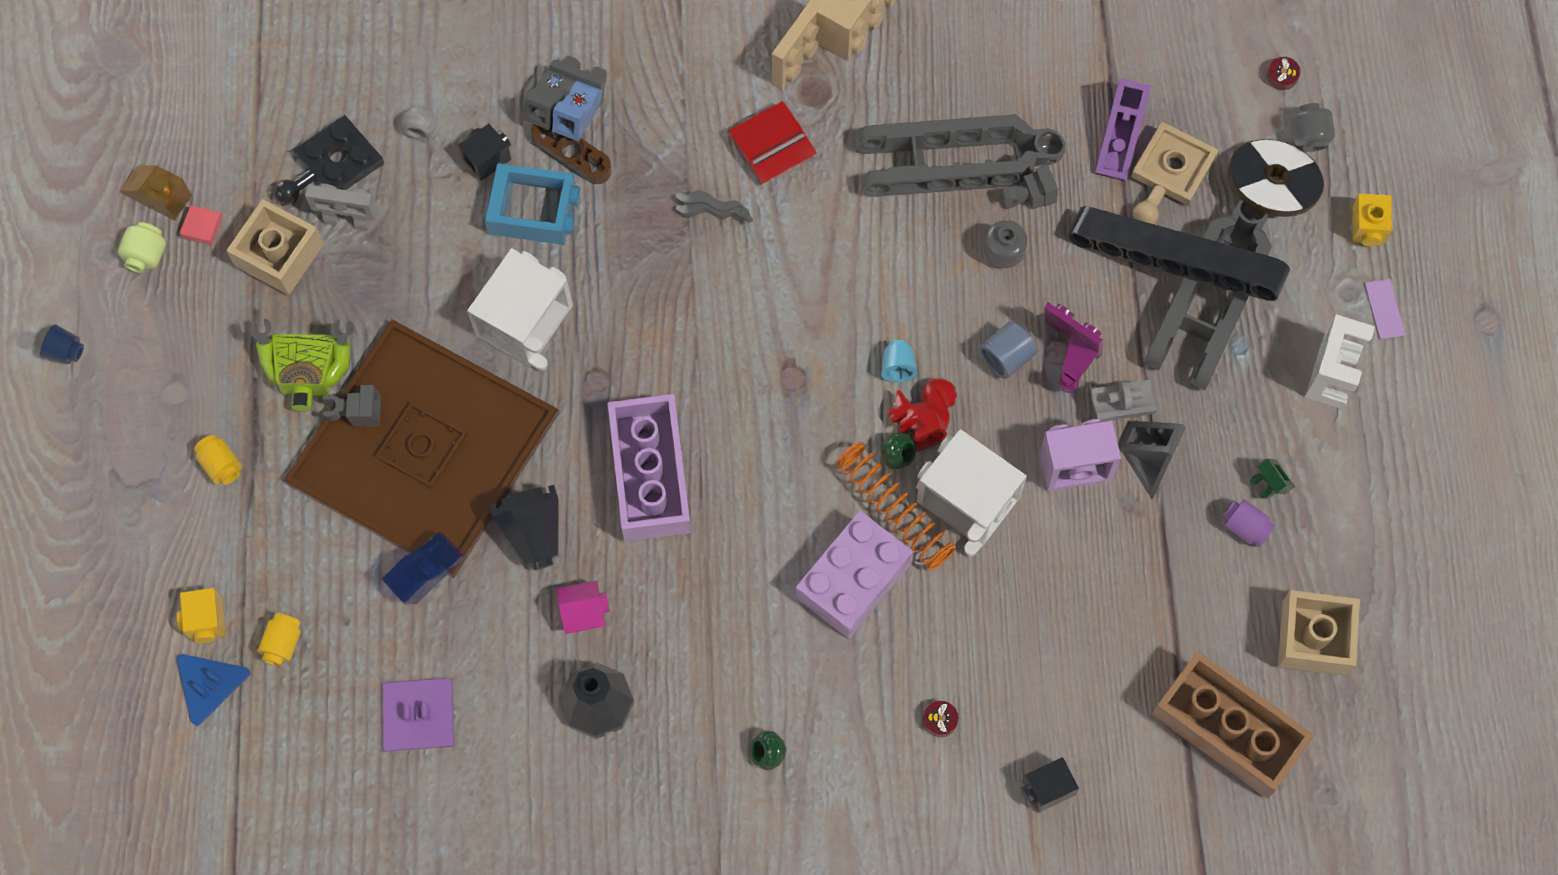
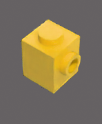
(1371, 219)
(201, 615)

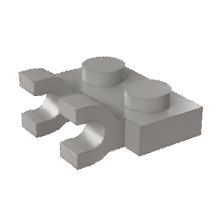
(335, 201)

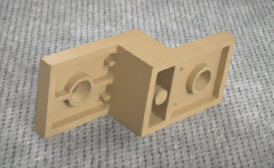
(833, 24)

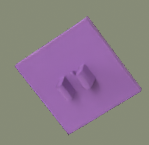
(418, 714)

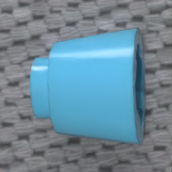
(899, 362)

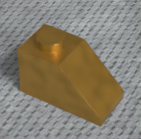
(157, 190)

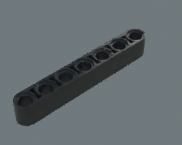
(1179, 253)

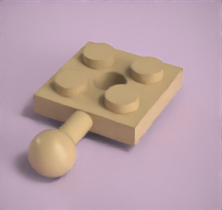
(1176, 183)

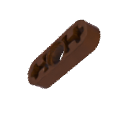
(578, 163)

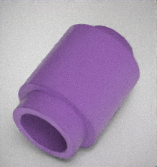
(1248, 522)

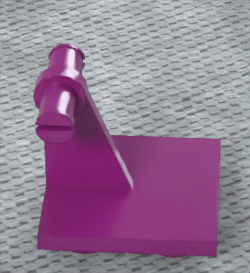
(1083, 345)

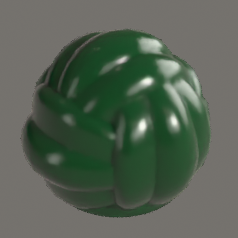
(898, 451)
(768, 750)

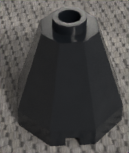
(531, 525)
(596, 700)

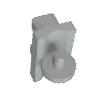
(1123, 400)

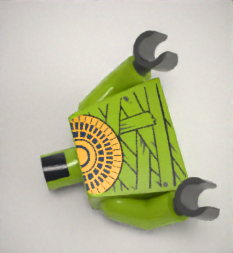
(304, 363)

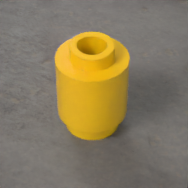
(217, 460)
(279, 639)

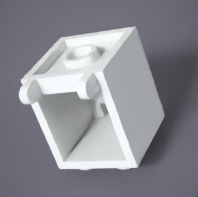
(521, 307)
(969, 488)

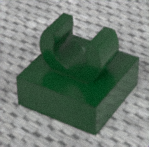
(1275, 477)

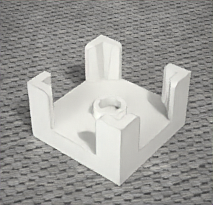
(1330, 354)

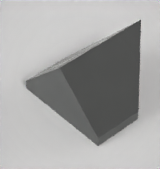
(1150, 450)

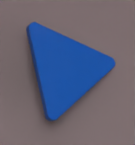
(208, 684)

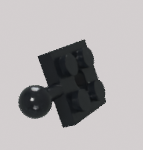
(316, 154)

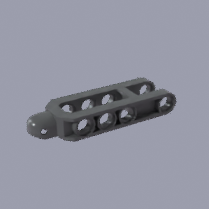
(1030, 146)
(1240, 230)

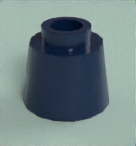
(61, 345)

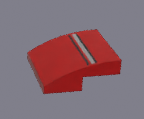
(772, 142)

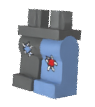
(566, 95)

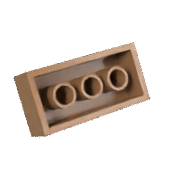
(1233, 725)

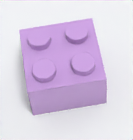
(1079, 454)

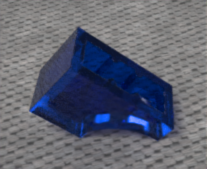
(423, 569)

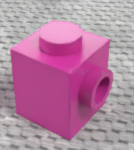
(582, 607)

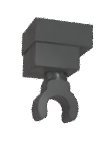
(1037, 188)
(359, 409)

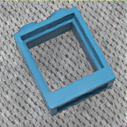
(526, 229)

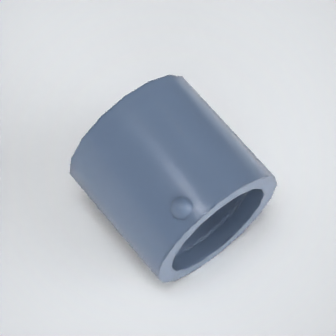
(1007, 350)

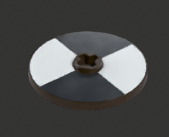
(1275, 177)

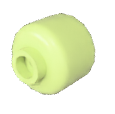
(141, 247)

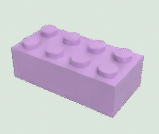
(649, 467)

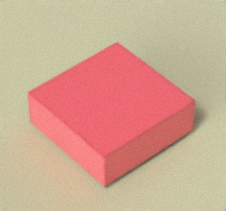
(201, 225)

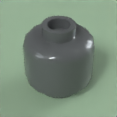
(1312, 127)
(1005, 244)

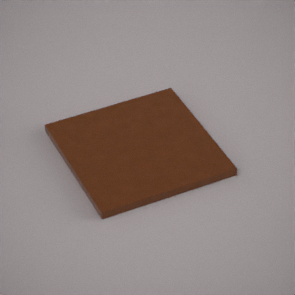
(442, 449)

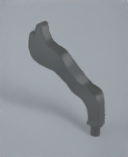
(700, 202)

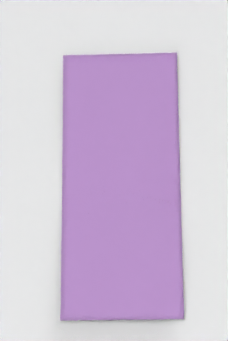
(1385, 309)

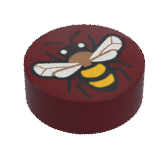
(1283, 73)
(940, 719)

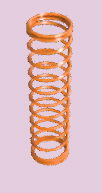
(849, 458)

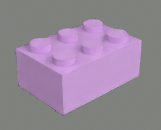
(854, 574)

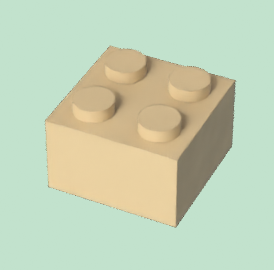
(275, 247)
(1319, 633)

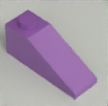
(1123, 129)

